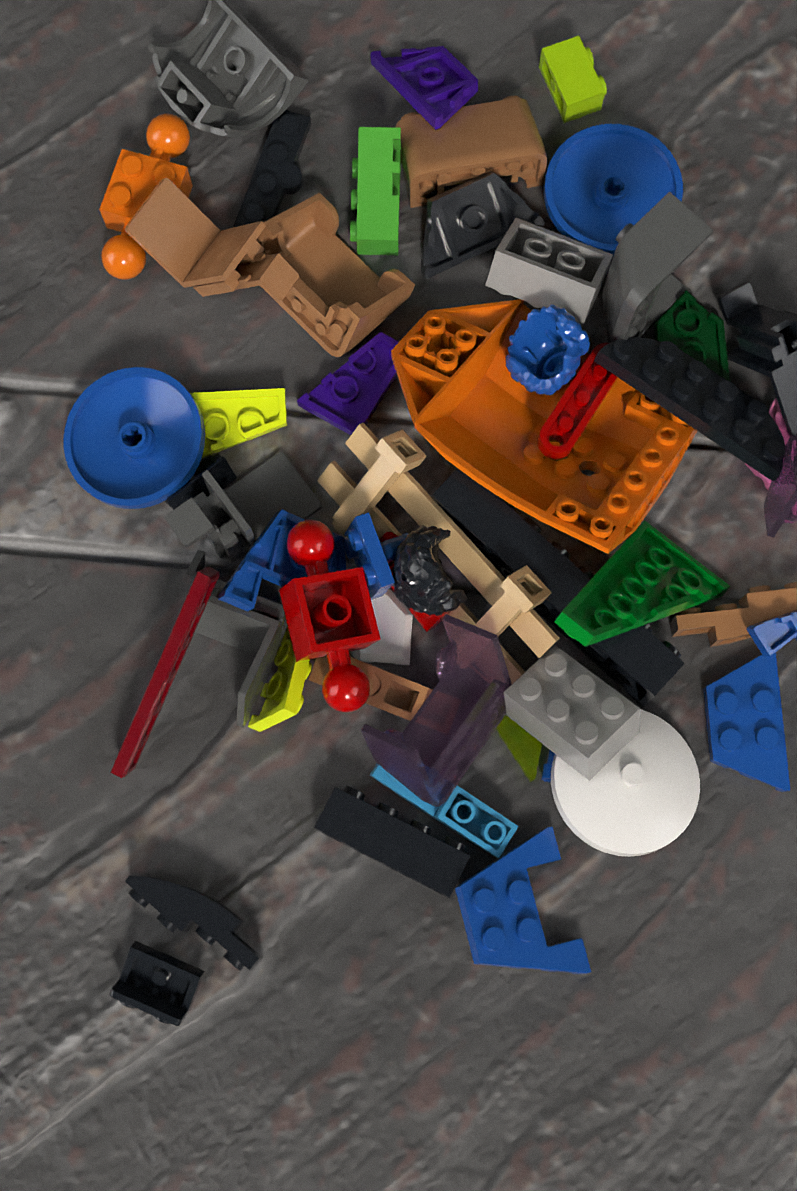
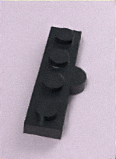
(276, 169)

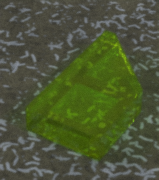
(521, 745)

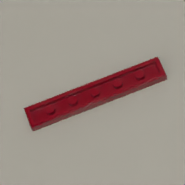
(165, 671)

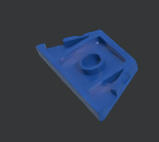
(748, 724)

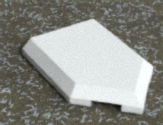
(395, 631)

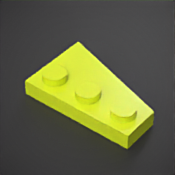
(240, 416)

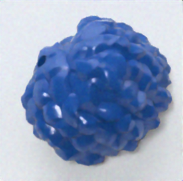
(546, 350)

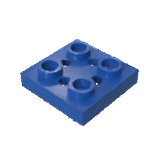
(368, 552)

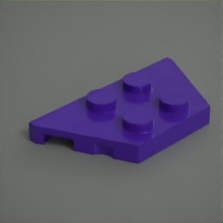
(429, 81)

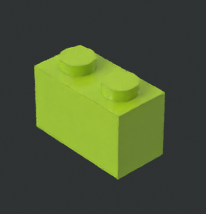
(572, 78)

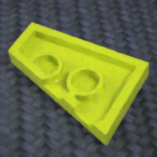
(284, 689)

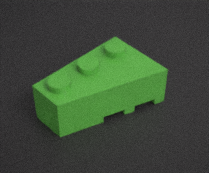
(377, 191)

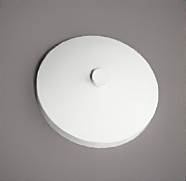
(637, 797)

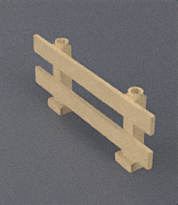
(388, 469)

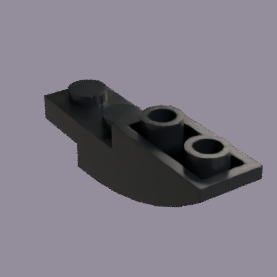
(184, 906)

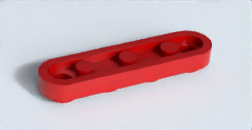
(576, 408)

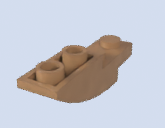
(728, 623)
(386, 689)

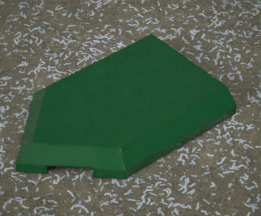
(695, 333)

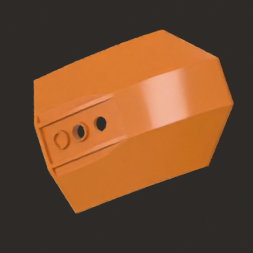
(490, 427)

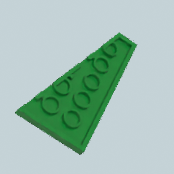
(638, 586)

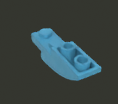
(460, 814)

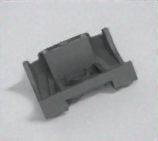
(226, 74)

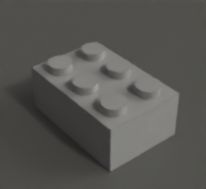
(548, 269)
(572, 712)

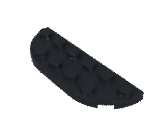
(699, 399)

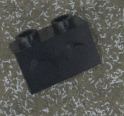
(157, 984)

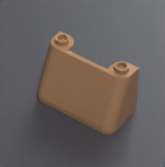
(472, 142)
(336, 292)

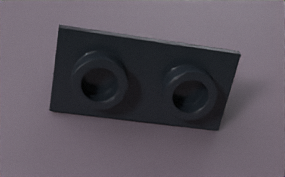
(218, 468)

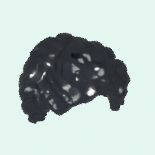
(420, 575)

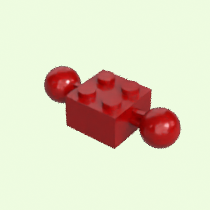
(329, 615)

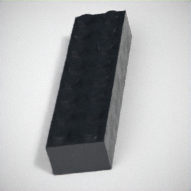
(509, 542)

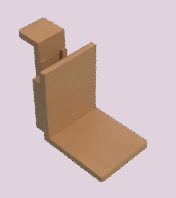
(200, 252)

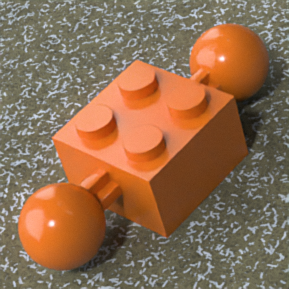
(131, 185)

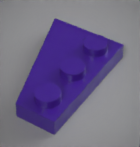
(355, 388)

